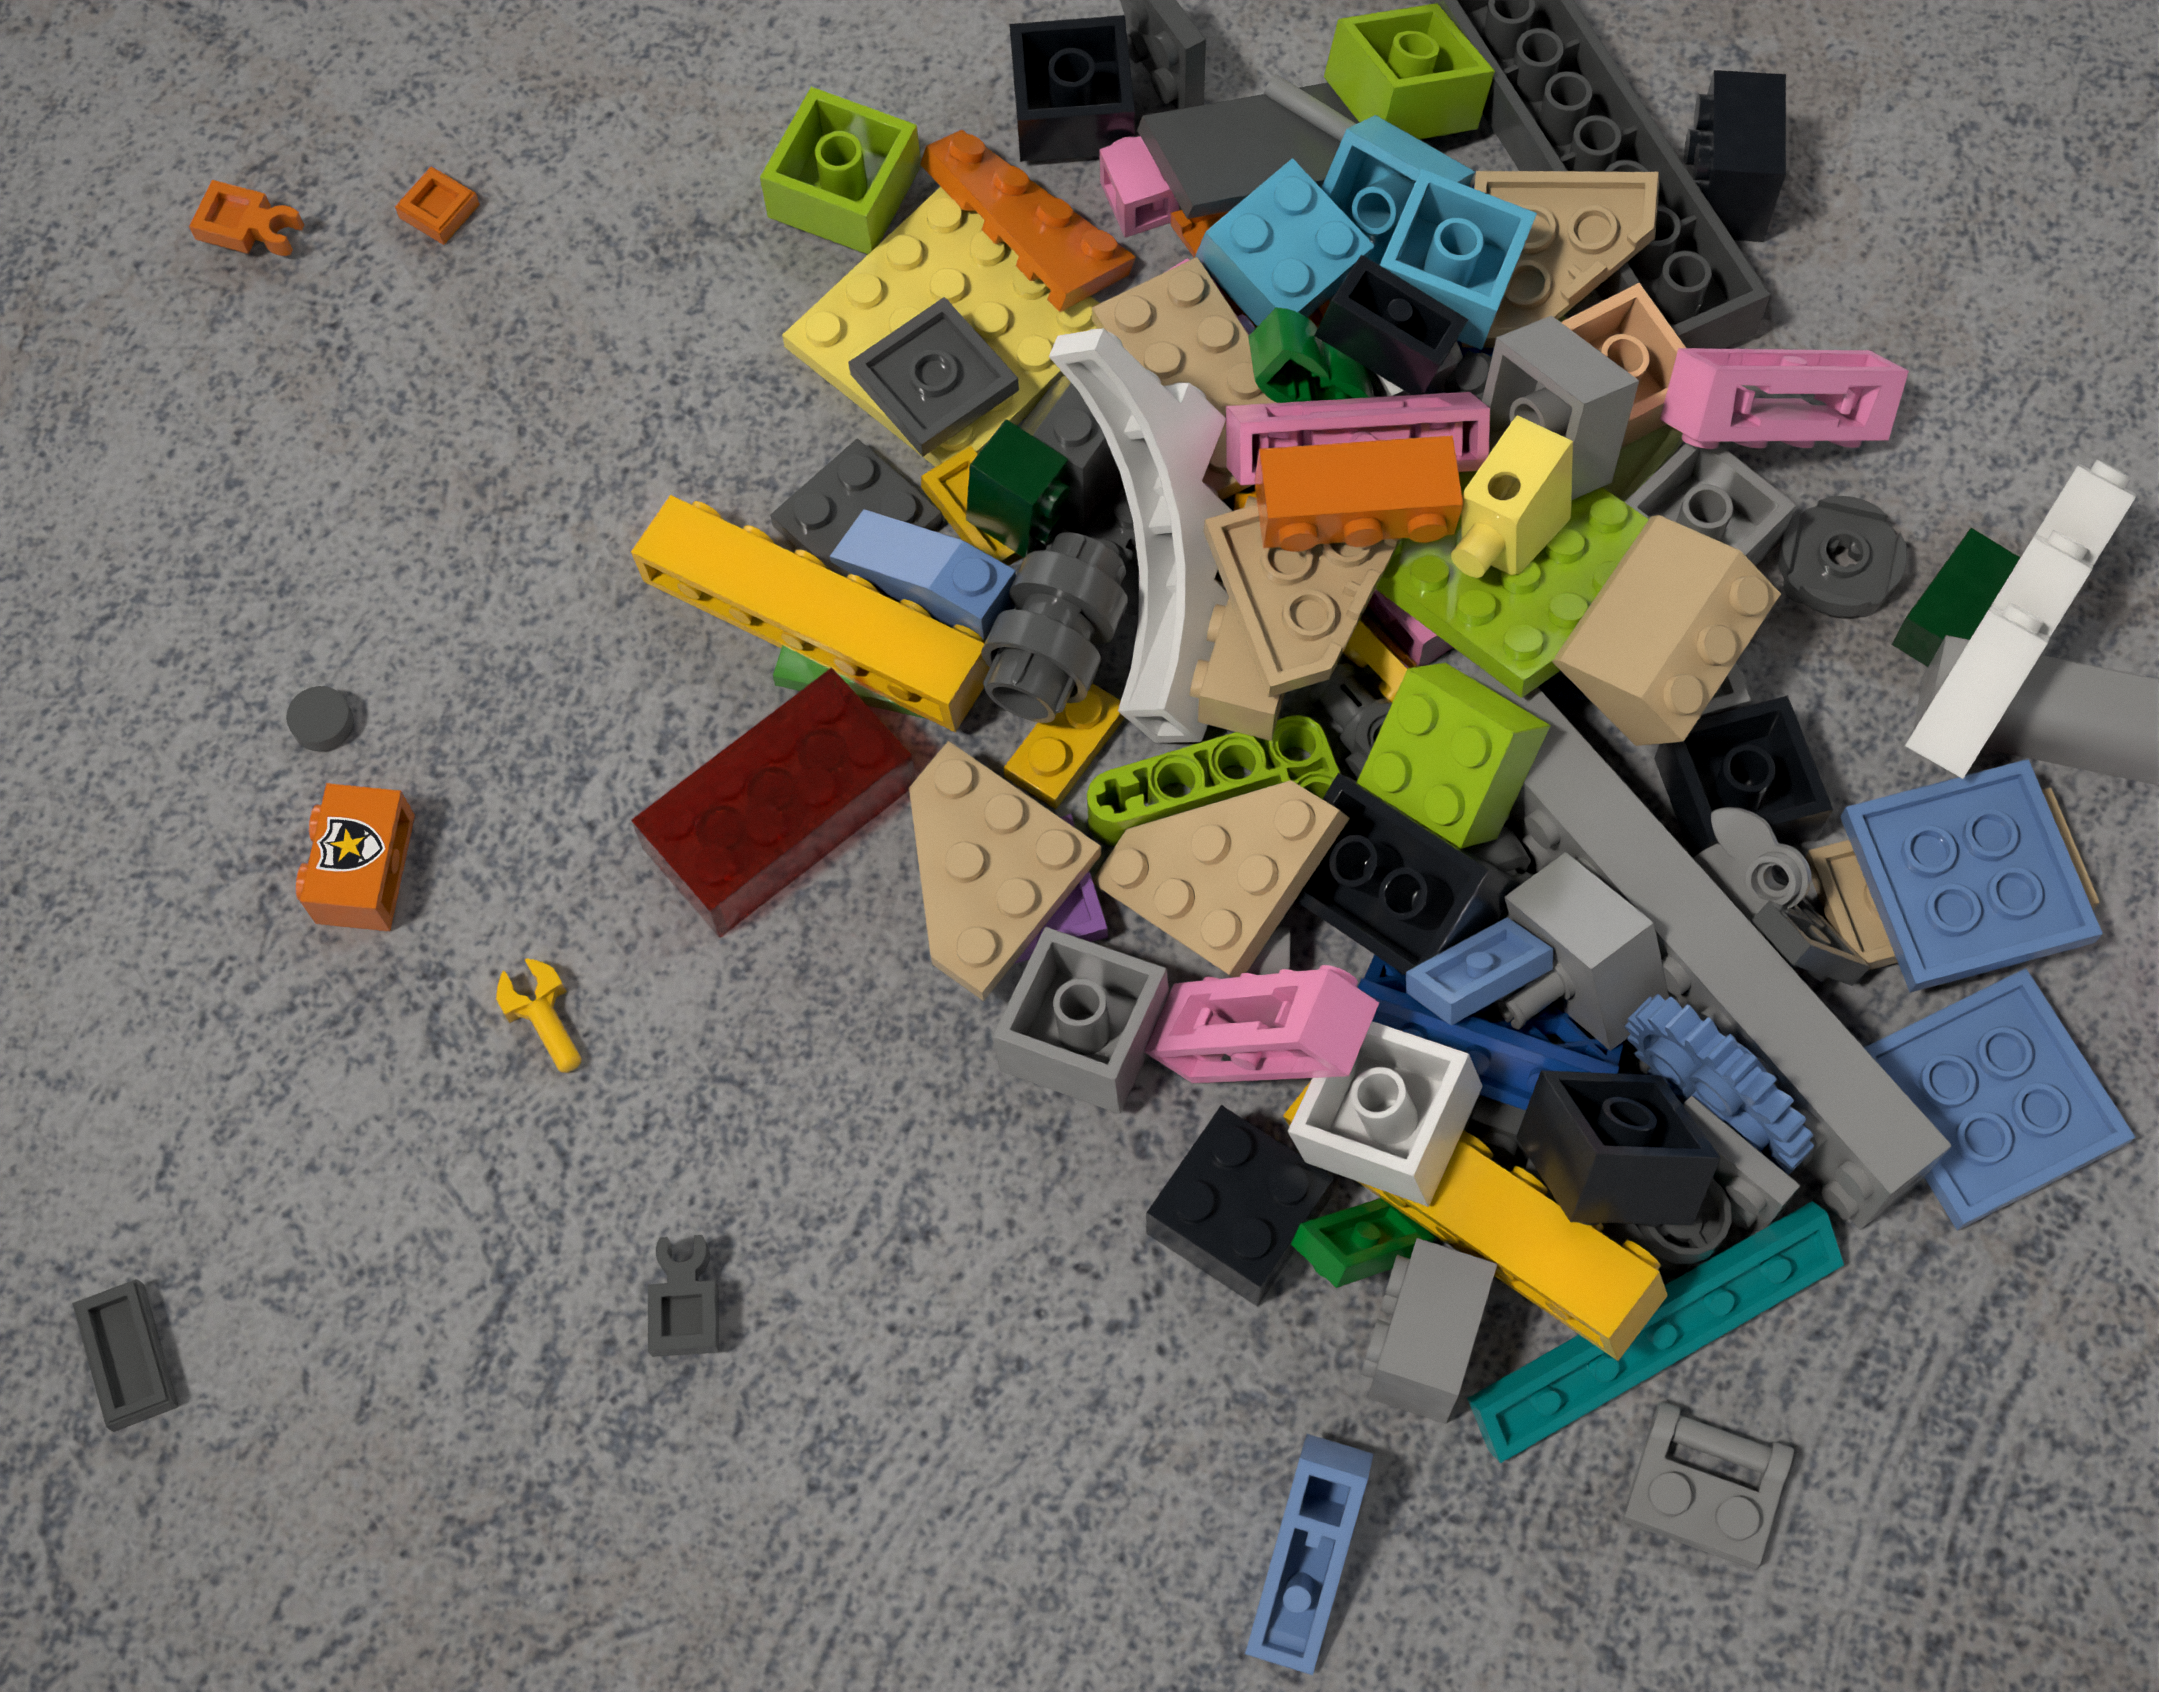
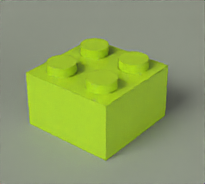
(1409, 71)
(841, 170)
(1452, 754)

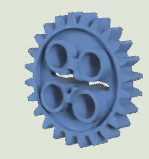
(1721, 1077)

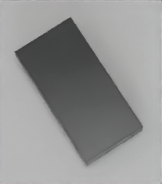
(125, 1355)

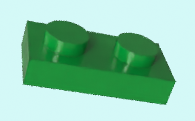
(1358, 1241)

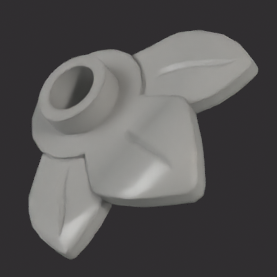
(1745, 859)

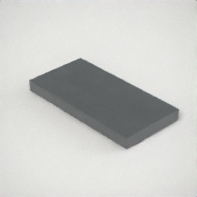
(1230, 147)

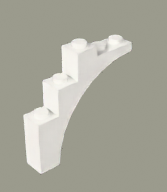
(1162, 450)
(2022, 618)

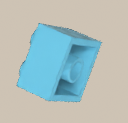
(1376, 176)
(1282, 246)
(1459, 249)

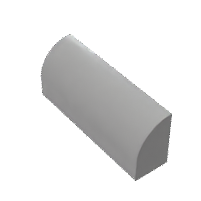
(2070, 715)

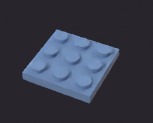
(1970, 875)
(2004, 1094)

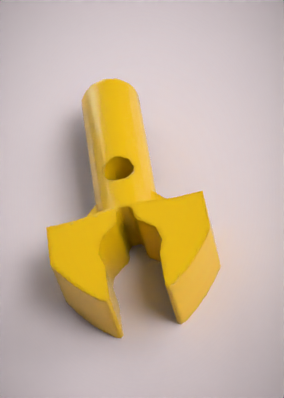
(541, 1013)

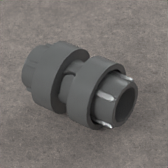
(1046, 647)

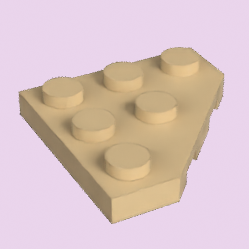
(1578, 239)
(1293, 604)
(988, 867)
(1224, 869)

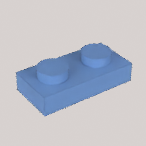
(1479, 971)

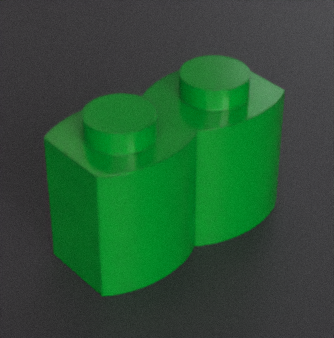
(1300, 367)

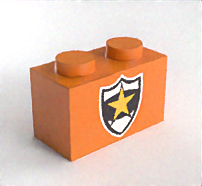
(356, 857)

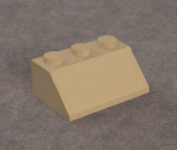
(1666, 631)

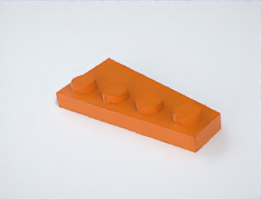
(1041, 229)

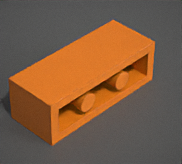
(1358, 492)

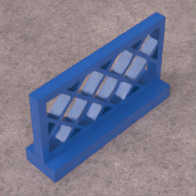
(1503, 1057)

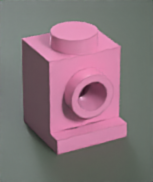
(1135, 186)

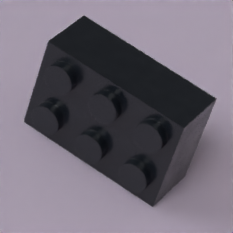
(1400, 883)

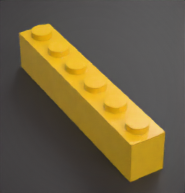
(813, 610)
(1555, 1263)

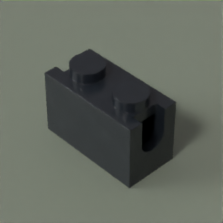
(1390, 326)

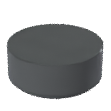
(320, 718)

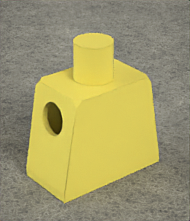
(1515, 500)

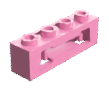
(1713, 407)
(1356, 420)
(1267, 1025)

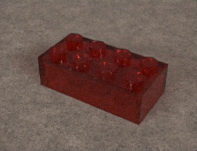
(775, 802)

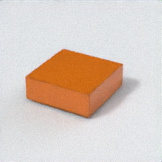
(437, 205)

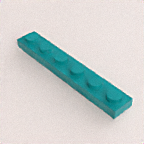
(1695, 1312)

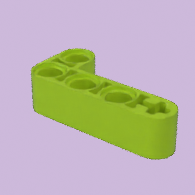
(1200, 770)

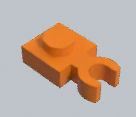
(239, 216)

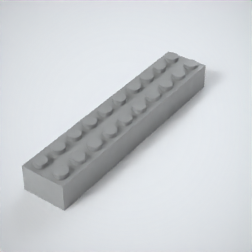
(1864, 1128)

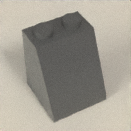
(1070, 428)

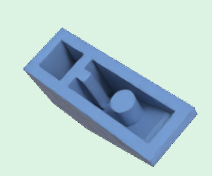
(929, 568)
(1309, 1554)

